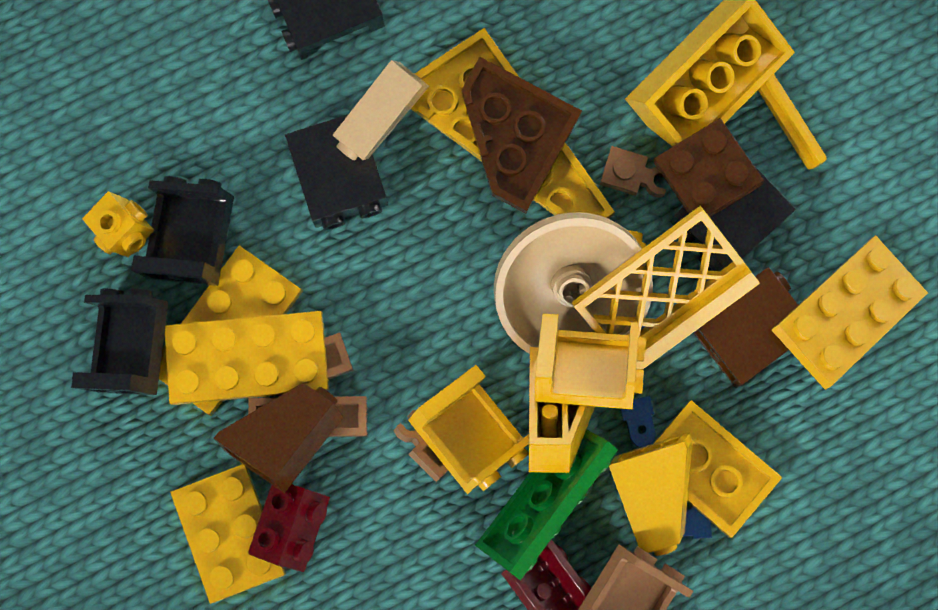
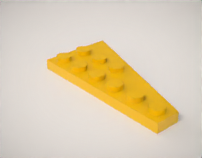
(442, 105)

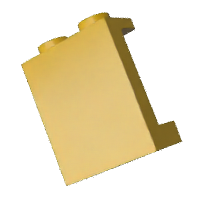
(588, 366)
(469, 432)

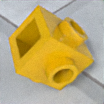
(118, 225)

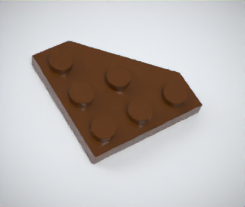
(515, 131)

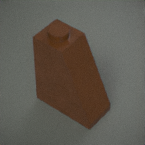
(282, 434)

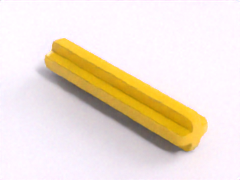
(792, 123)

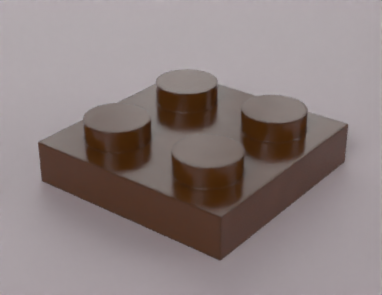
(708, 170)

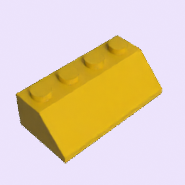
(711, 71)

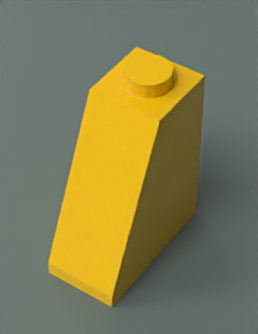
(655, 491)

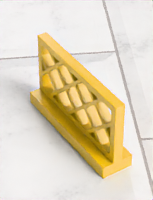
(691, 310)

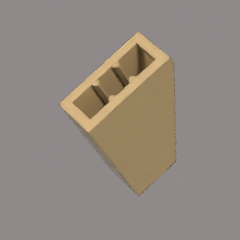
(379, 111)

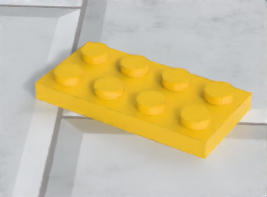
(244, 291)
(849, 312)
(245, 357)

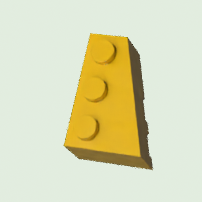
(553, 429)

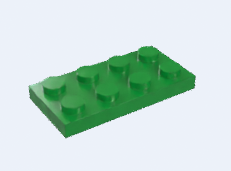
(542, 506)

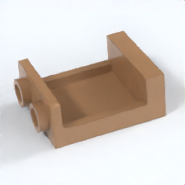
(634, 583)

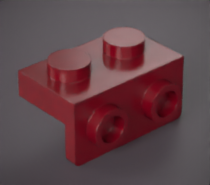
(289, 527)
(550, 583)

